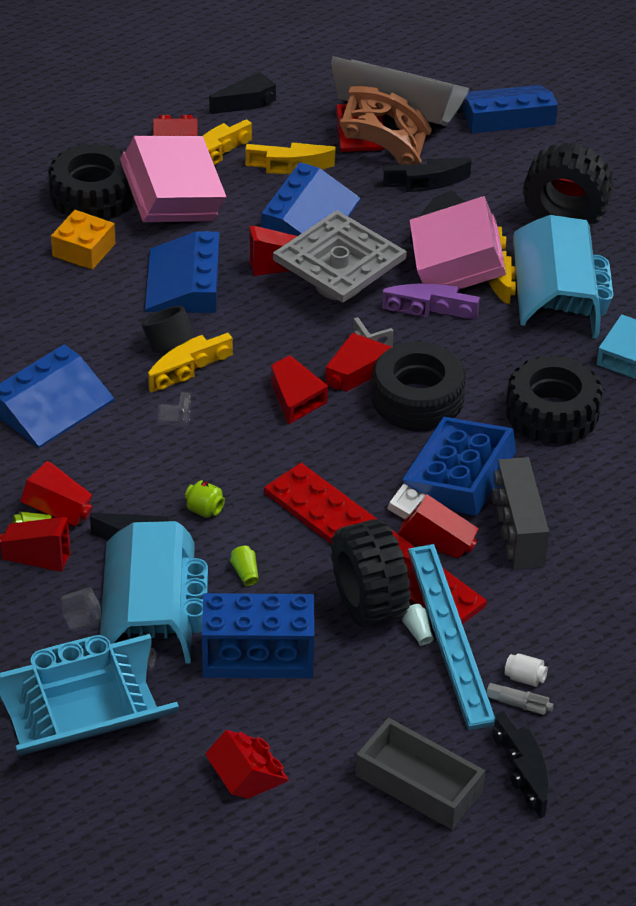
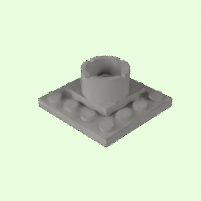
(339, 256)

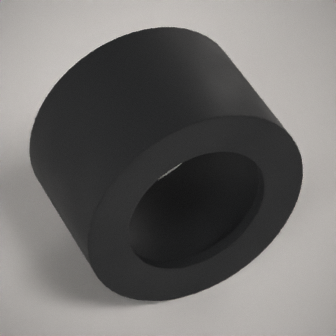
(167, 328)

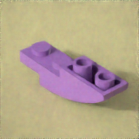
(423, 298)

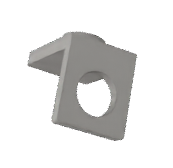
(359, 328)

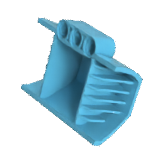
(560, 271)
(153, 583)
(80, 692)

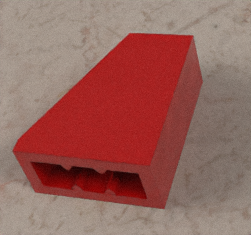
(261, 248)
(353, 362)
(297, 389)
(57, 494)
(438, 525)
(37, 543)

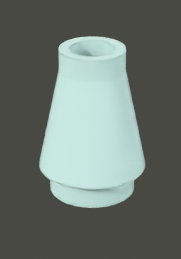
(418, 624)

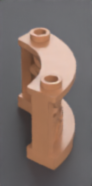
(402, 143)

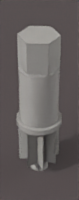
(525, 700)

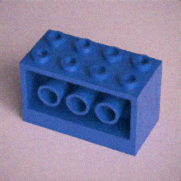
(258, 635)

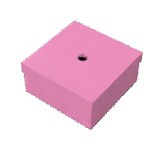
(173, 178)
(458, 245)

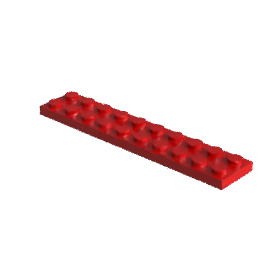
(328, 509)

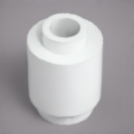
(526, 669)

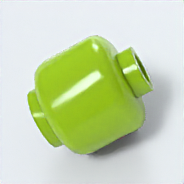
(204, 499)

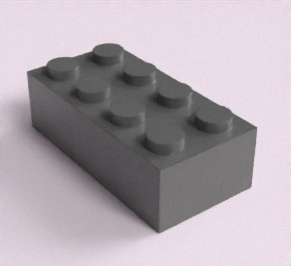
(520, 513)
(420, 773)

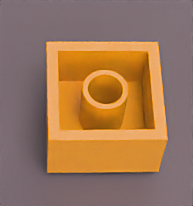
(83, 239)

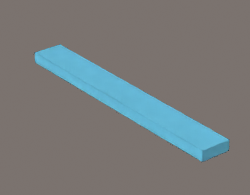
(451, 637)

